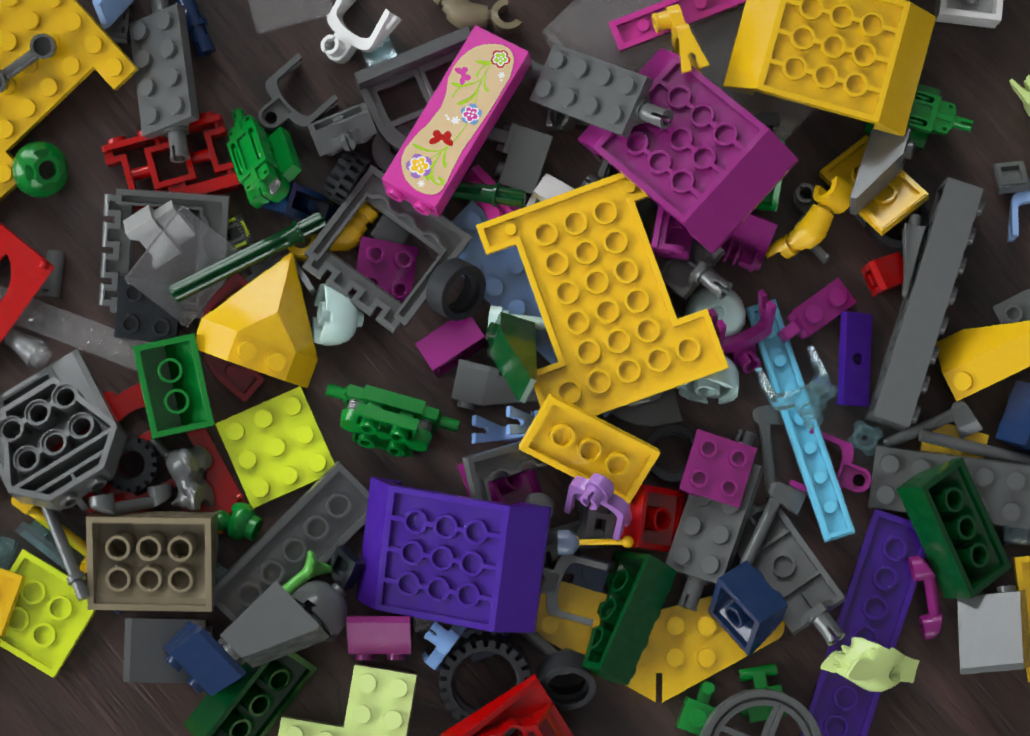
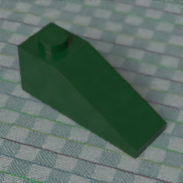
(514, 352)

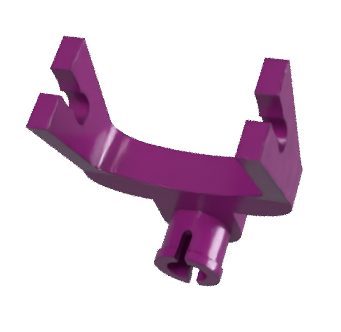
(742, 346)
(847, 470)

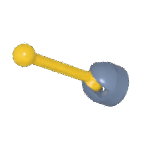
(569, 542)

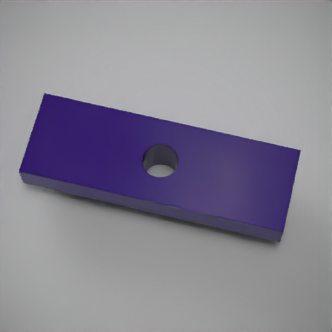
(854, 359)

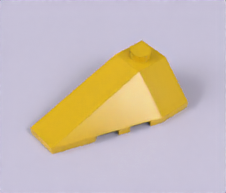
(983, 356)

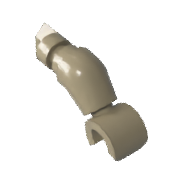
(465, 13)

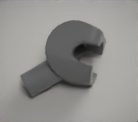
(561, 123)

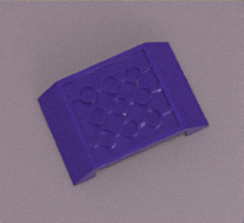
(453, 557)

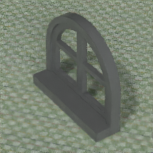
(400, 69)
(756, 697)

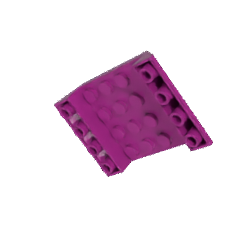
(708, 163)

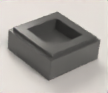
(1011, 177)

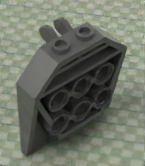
(83, 462)

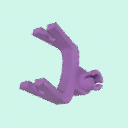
(599, 491)

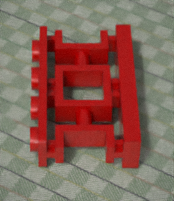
(215, 186)

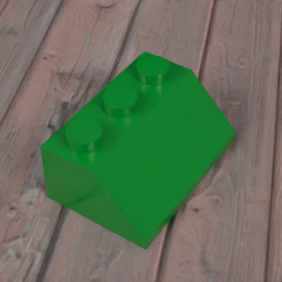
(173, 385)

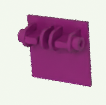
(750, 242)
(388, 265)
(717, 468)

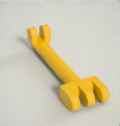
(37, 514)

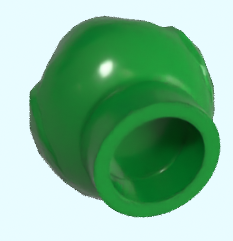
(241, 524)

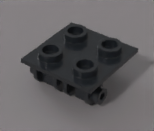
(141, 317)

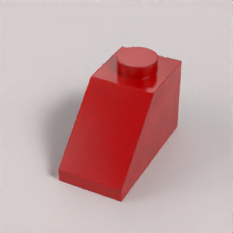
(883, 274)

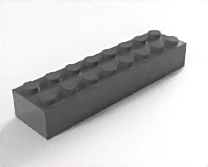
(923, 312)

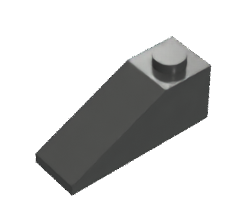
(880, 164)

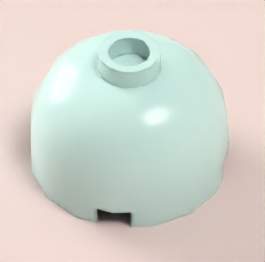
(729, 308)
(335, 317)
(718, 386)

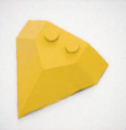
(264, 327)

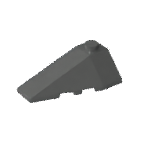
(483, 387)

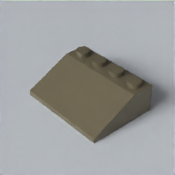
(152, 561)

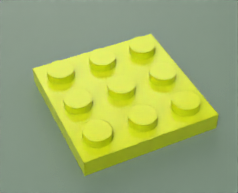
(276, 447)
(45, 617)

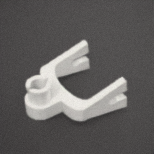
(344, 43)

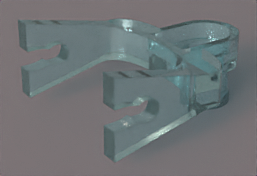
(804, 399)

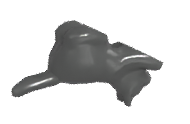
(187, 471)

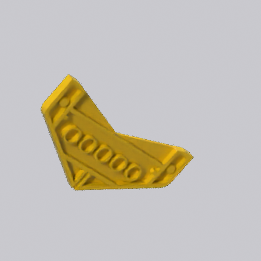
(681, 645)

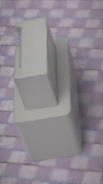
(148, 223)

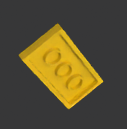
(588, 445)

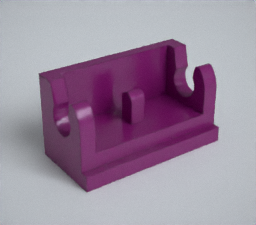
(670, 237)
(450, 343)

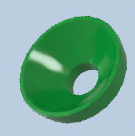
(26, 169)

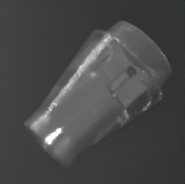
(29, 348)

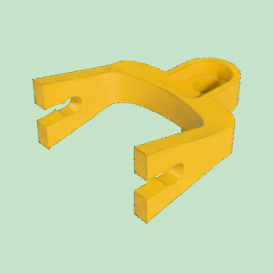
(682, 38)

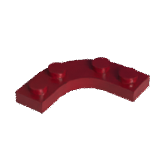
(236, 378)

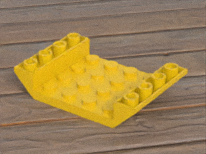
(834, 56)

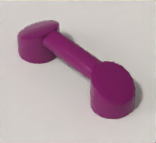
(929, 623)

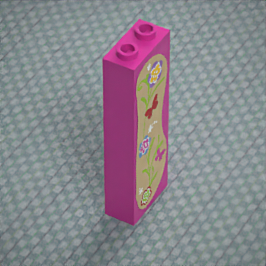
(456, 122)

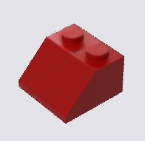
(655, 517)

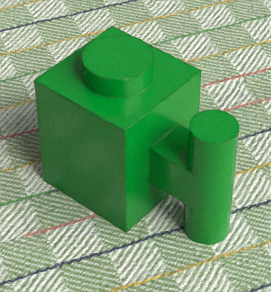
(758, 675)
(696, 712)

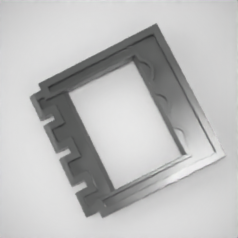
(211, 210)
(433, 231)
(506, 462)

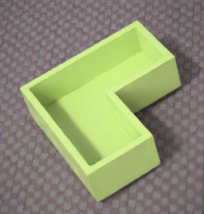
(377, 706)

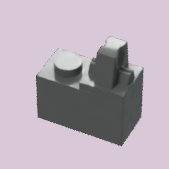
(524, 154)

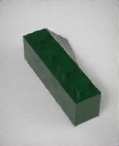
(627, 615)

